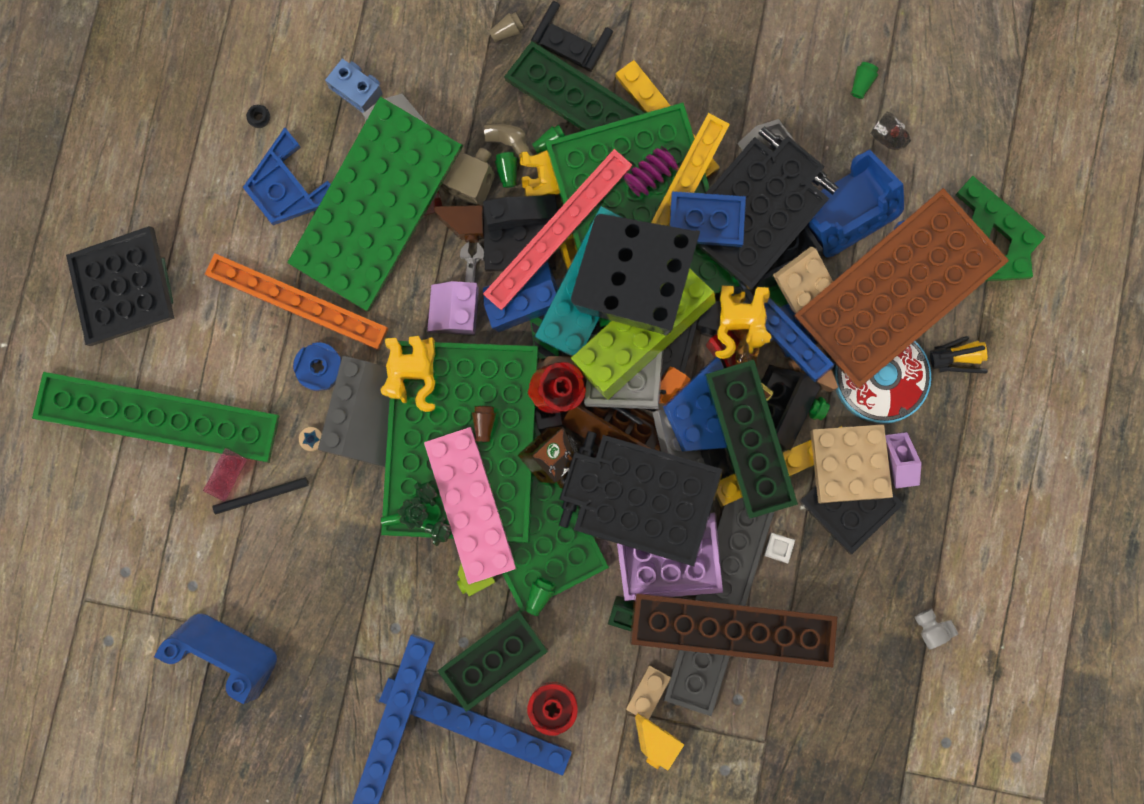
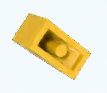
(657, 743)

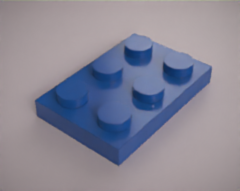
(715, 216)

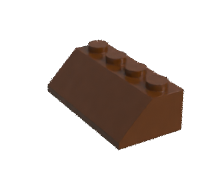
(612, 424)

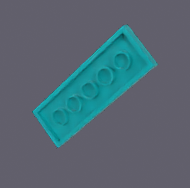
(563, 324)

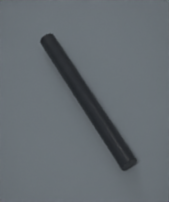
(260, 495)

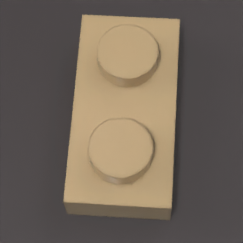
(648, 692)

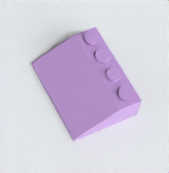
(664, 577)

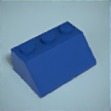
(528, 304)

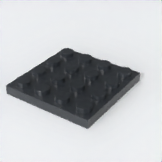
(120, 286)

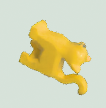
(546, 181)
(739, 316)
(410, 366)

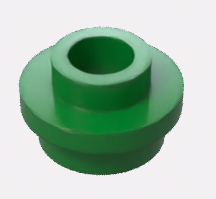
(819, 409)

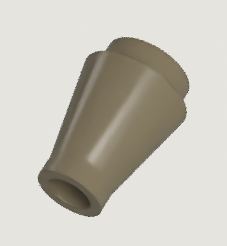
(506, 28)

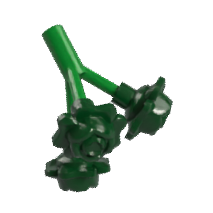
(413, 514)

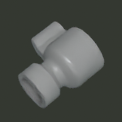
(935, 633)

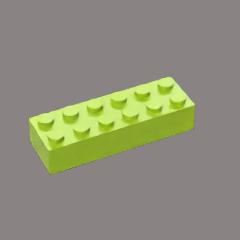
(625, 350)

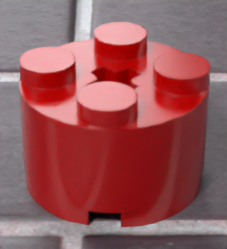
(569, 384)
(559, 721)

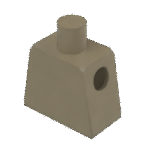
(470, 177)

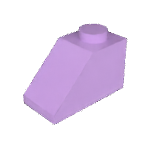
(903, 460)

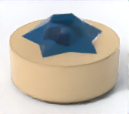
(310, 438)

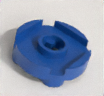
(313, 354)

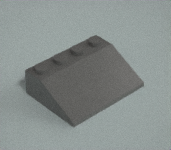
(357, 413)

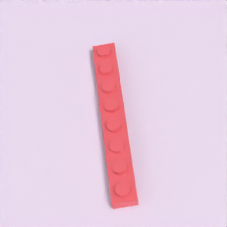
(557, 229)

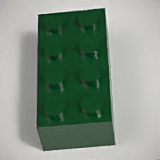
(493, 660)

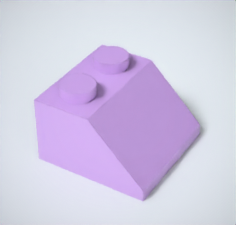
(453, 308)

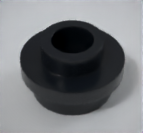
(253, 112)

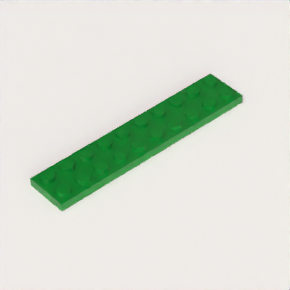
(155, 416)

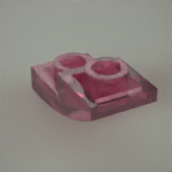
(225, 474)

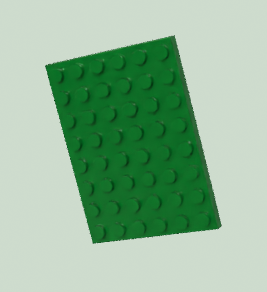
(580, 153)
(463, 379)

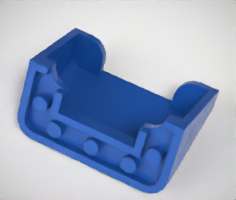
(860, 206)
(241, 656)

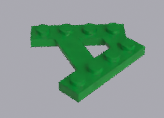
(995, 213)

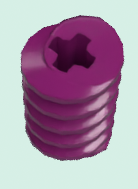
(650, 171)

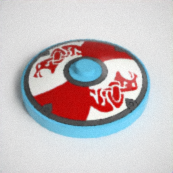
(891, 392)

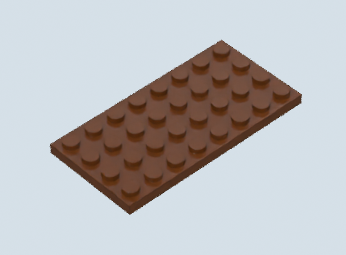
(901, 288)

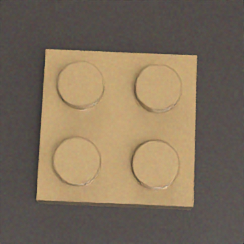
(803, 279)

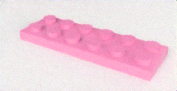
(470, 505)

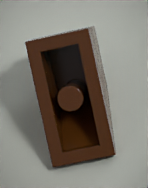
(463, 221)

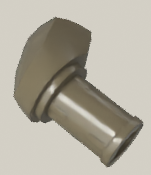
(508, 135)

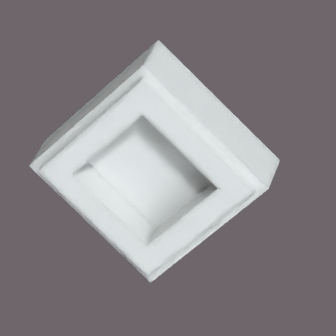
(779, 548)

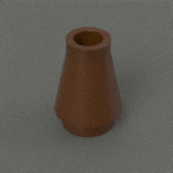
(483, 422)

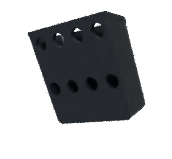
(634, 272)

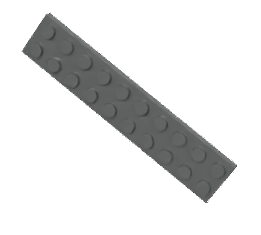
(699, 675)

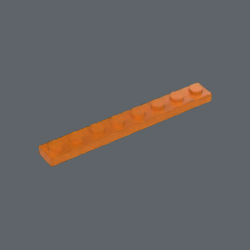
(296, 301)

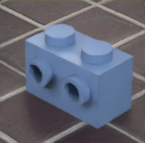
(354, 86)

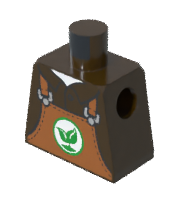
(549, 456)

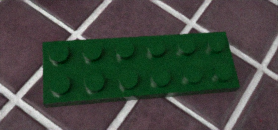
(567, 90)

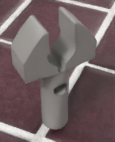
(471, 262)

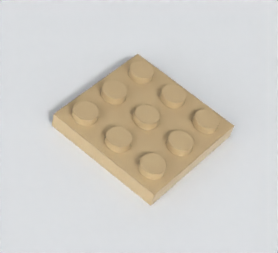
(851, 463)

